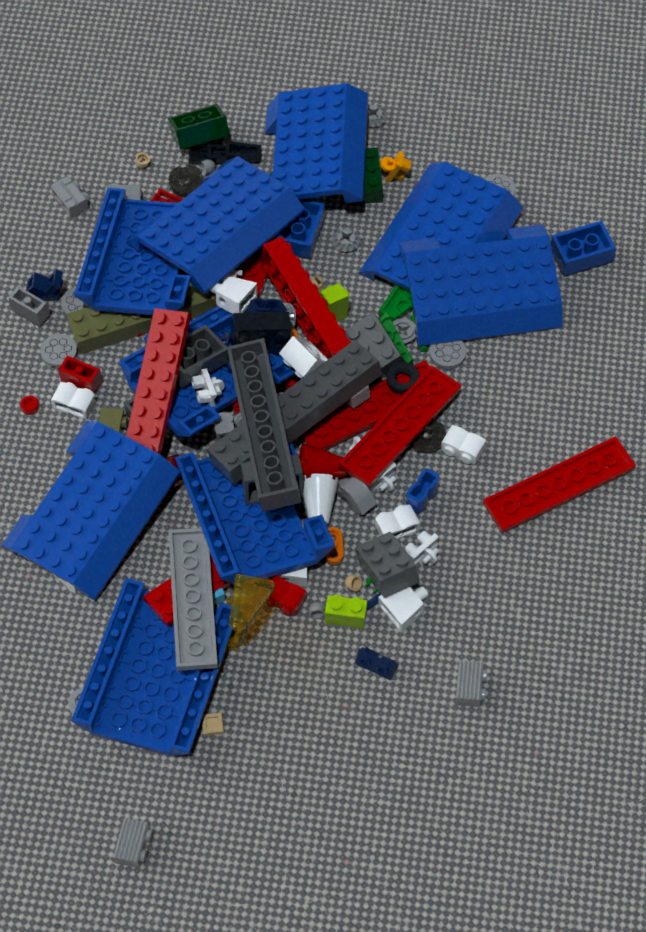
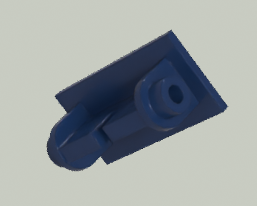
(370, 660)

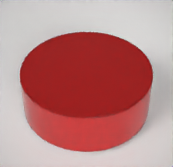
(29, 405)

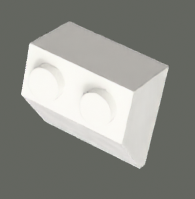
(302, 356)

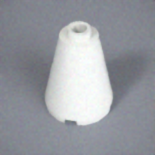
(319, 495)

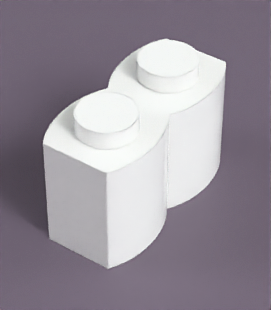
(73, 400)
(463, 445)
(399, 522)

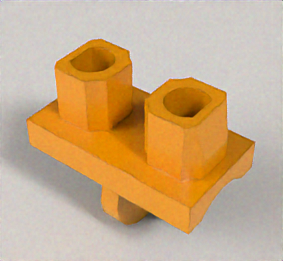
(396, 166)

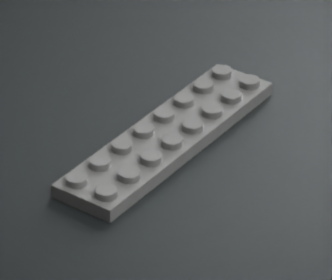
(192, 600)

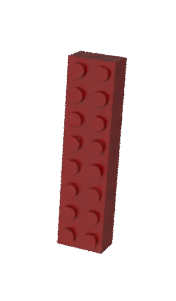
(297, 289)

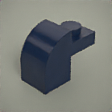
(45, 287)

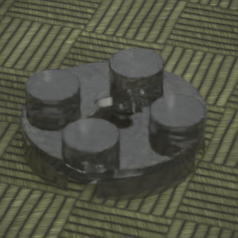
(179, 174)
(430, 444)

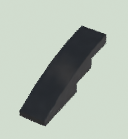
(221, 153)

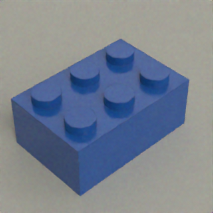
(305, 229)
(582, 248)

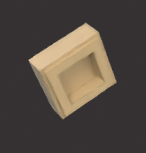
(212, 724)

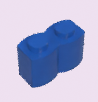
(422, 490)

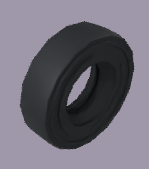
(401, 367)

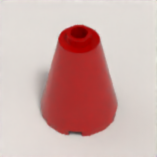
(319, 461)

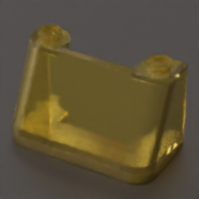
(248, 606)

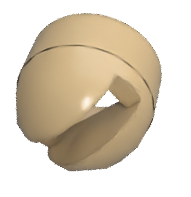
(140, 157)
(317, 278)
(353, 582)

